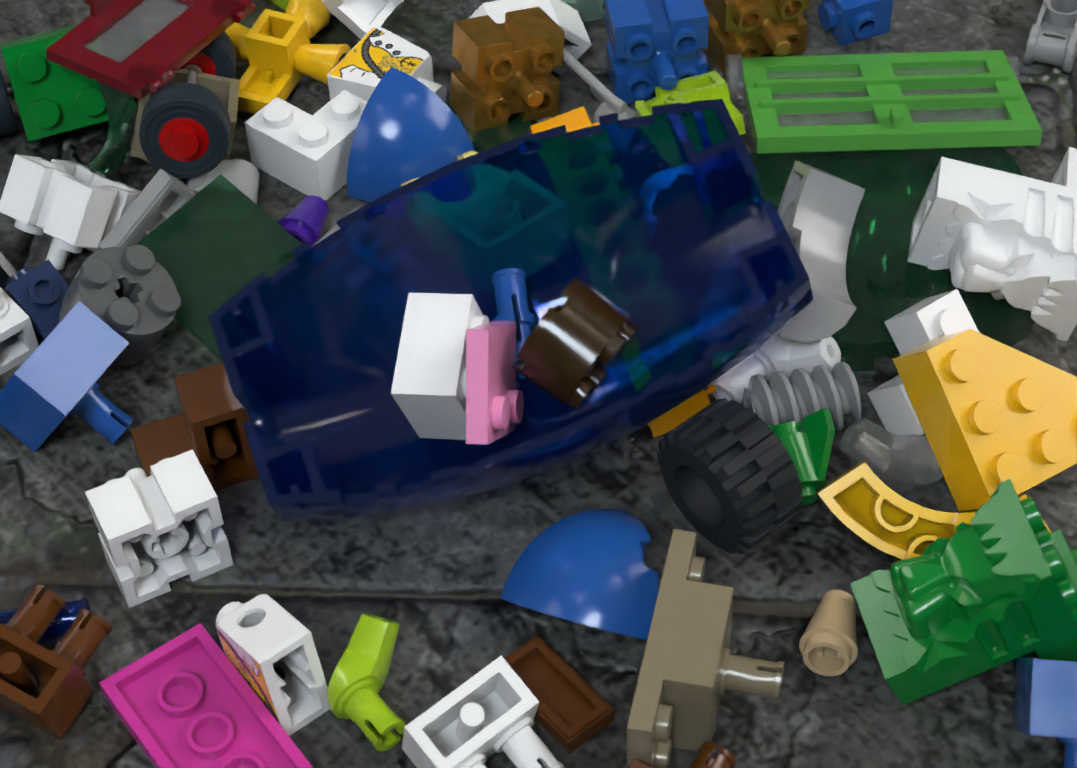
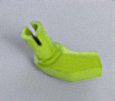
(360, 677)

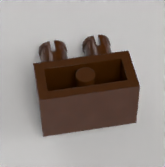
(45, 683)

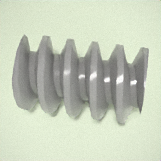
(805, 395)

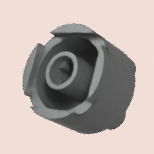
(129, 295)

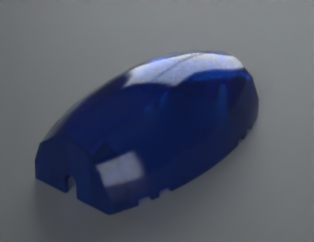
(638, 208)

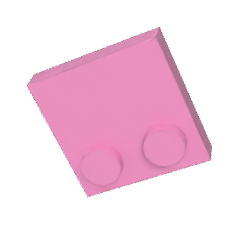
(491, 391)

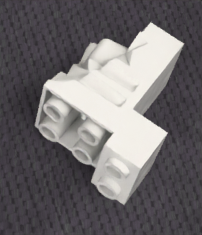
(1004, 237)

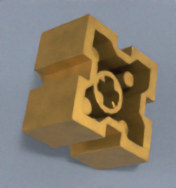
(755, 28)
(506, 68)

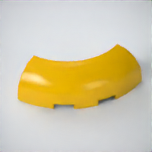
(886, 517)

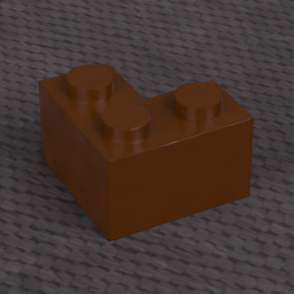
(208, 424)

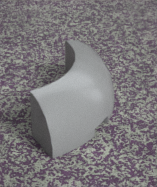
(819, 220)

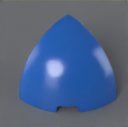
(402, 137)
(589, 573)

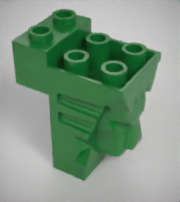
(973, 600)

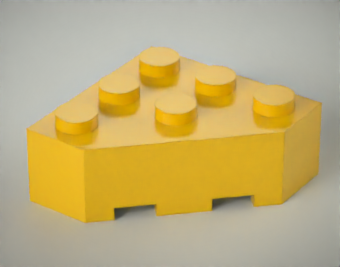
(990, 414)

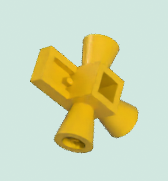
(282, 52)

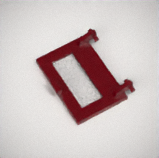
(143, 41)

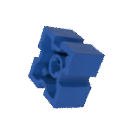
(654, 45)

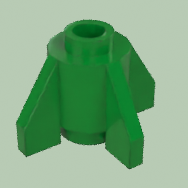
(809, 448)

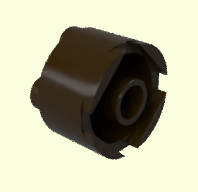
(572, 344)

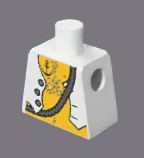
(373, 57)
(267, 636)

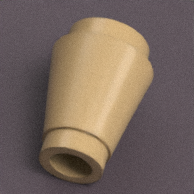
(831, 635)

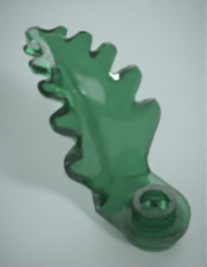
(121, 113)

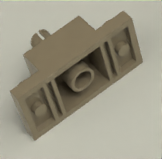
(689, 662)

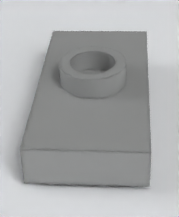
(147, 211)

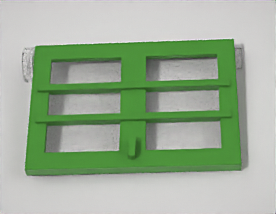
(883, 101)

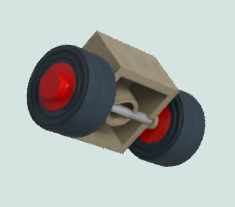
(193, 116)

